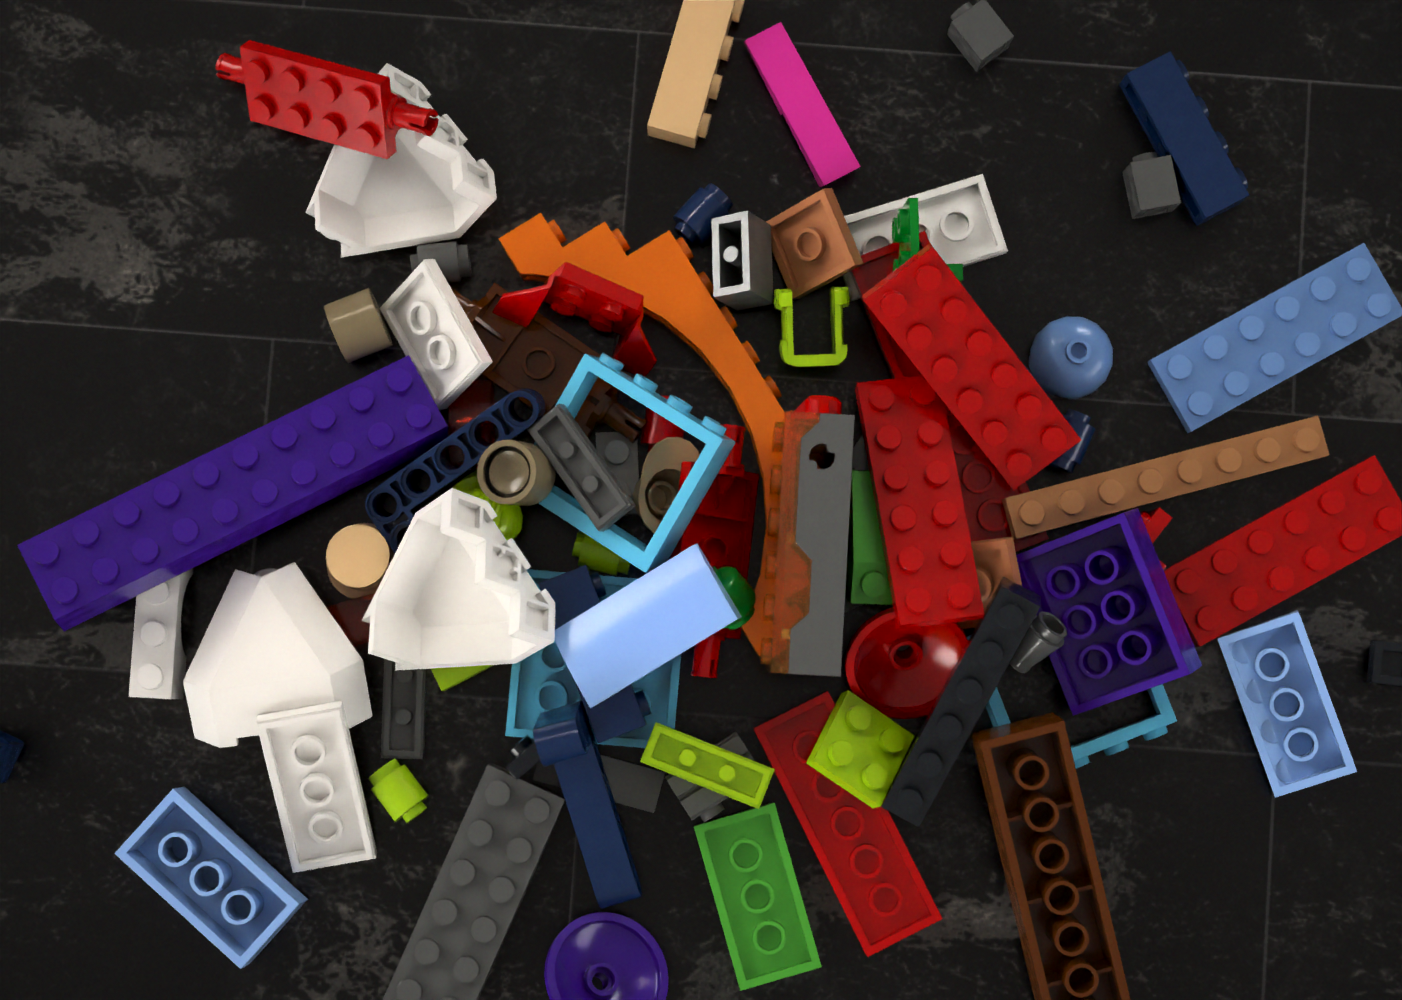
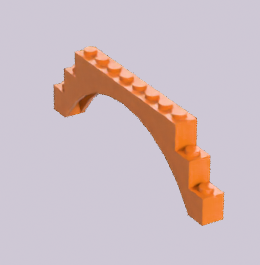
(685, 306)

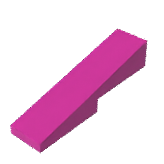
(801, 105)

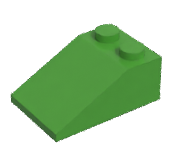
(866, 565)

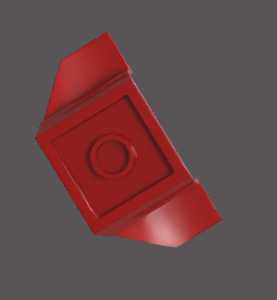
(591, 297)

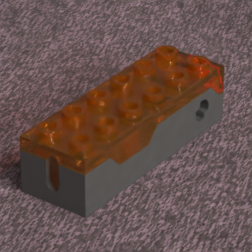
(809, 540)

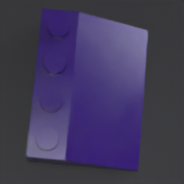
(1115, 609)

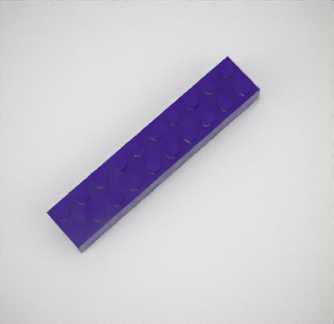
(233, 493)

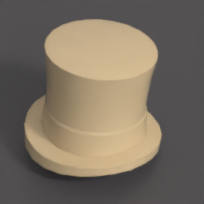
(358, 560)

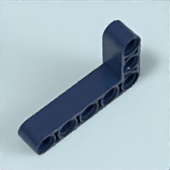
(439, 468)
(568, 742)

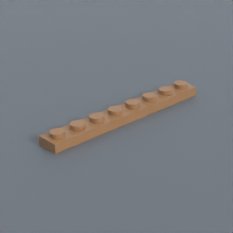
(1165, 477)

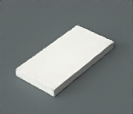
(955, 219)
(316, 786)

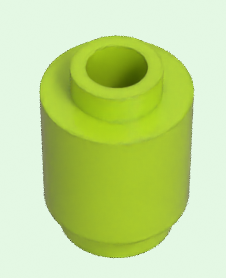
(597, 556)
(398, 791)

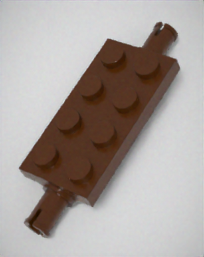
(543, 360)

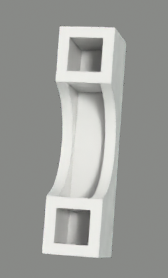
(157, 647)

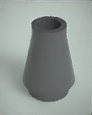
(1041, 639)

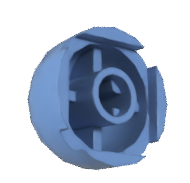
(1071, 357)

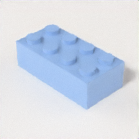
(211, 876)

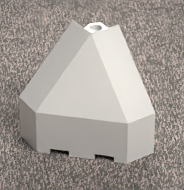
(414, 197)
(458, 593)
(268, 654)

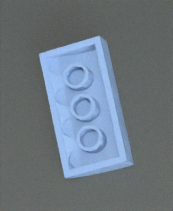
(645, 625)
(1286, 704)

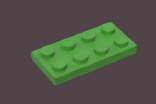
(757, 896)

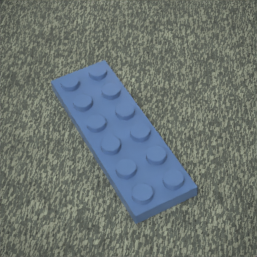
(1275, 338)

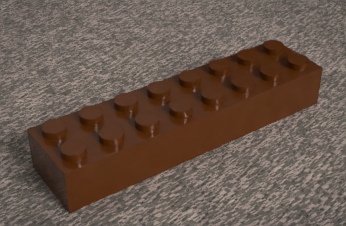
(1050, 860)

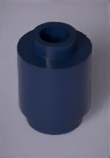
(695, 215)
(1075, 455)

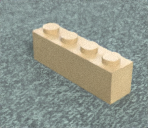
(692, 69)

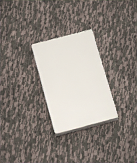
(436, 333)

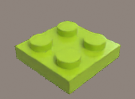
(860, 749)

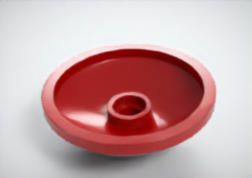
(901, 681)

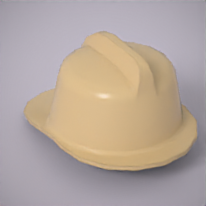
(661, 479)

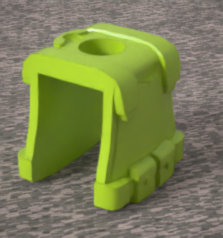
(838, 300)

